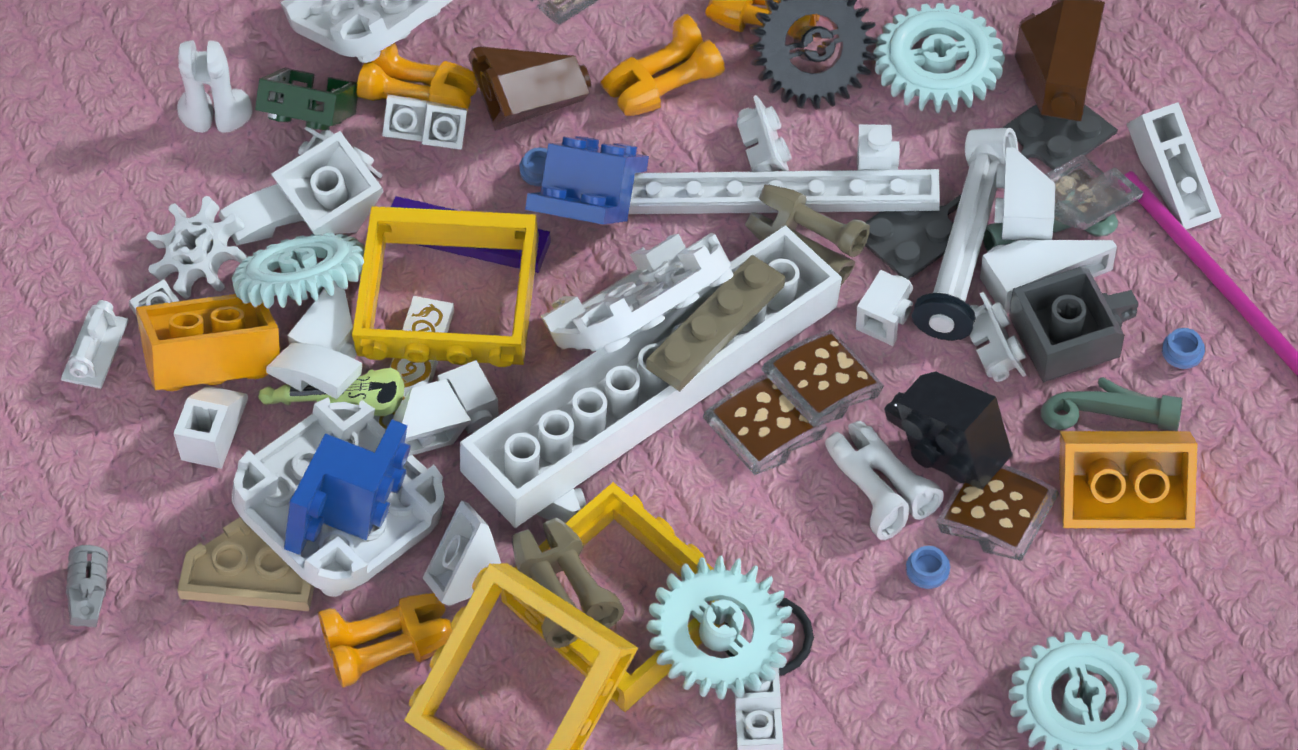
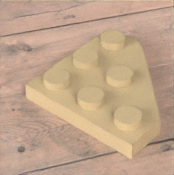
(242, 572)

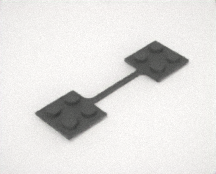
(918, 238)

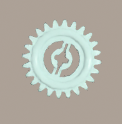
(932, 69)
(299, 268)
(731, 592)
(1076, 727)

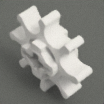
(196, 247)

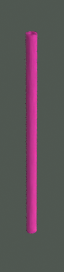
(1216, 275)

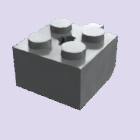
(1070, 322)

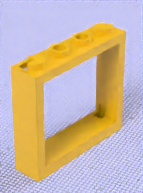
(444, 229)
(656, 536)
(592, 696)

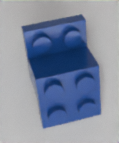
(588, 180)
(347, 487)

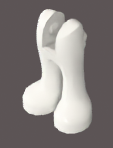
(194, 106)
(889, 510)

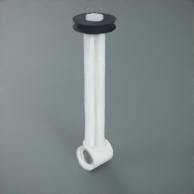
(944, 311)

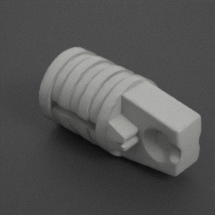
(84, 593)

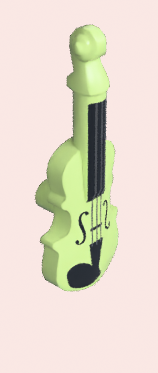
(378, 388)

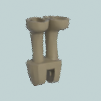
(792, 211)
(564, 557)

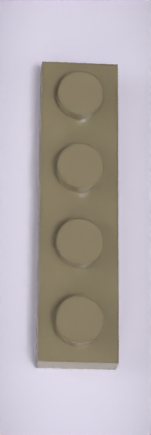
(715, 323)

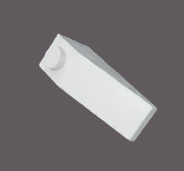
(1174, 165)
(1034, 260)

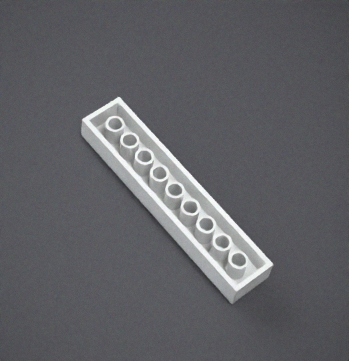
(615, 402)

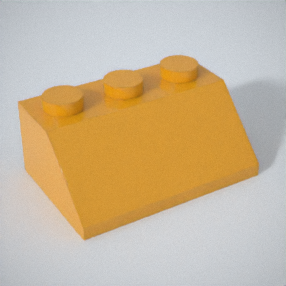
(206, 341)
(1128, 479)

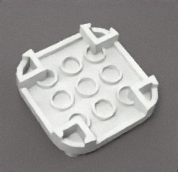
(358, 26)
(663, 279)
(336, 558)

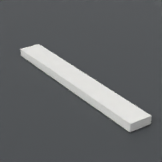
(823, 190)

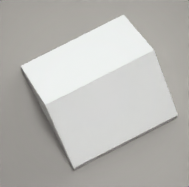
(330, 187)
(461, 556)

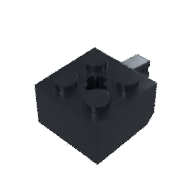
(952, 428)

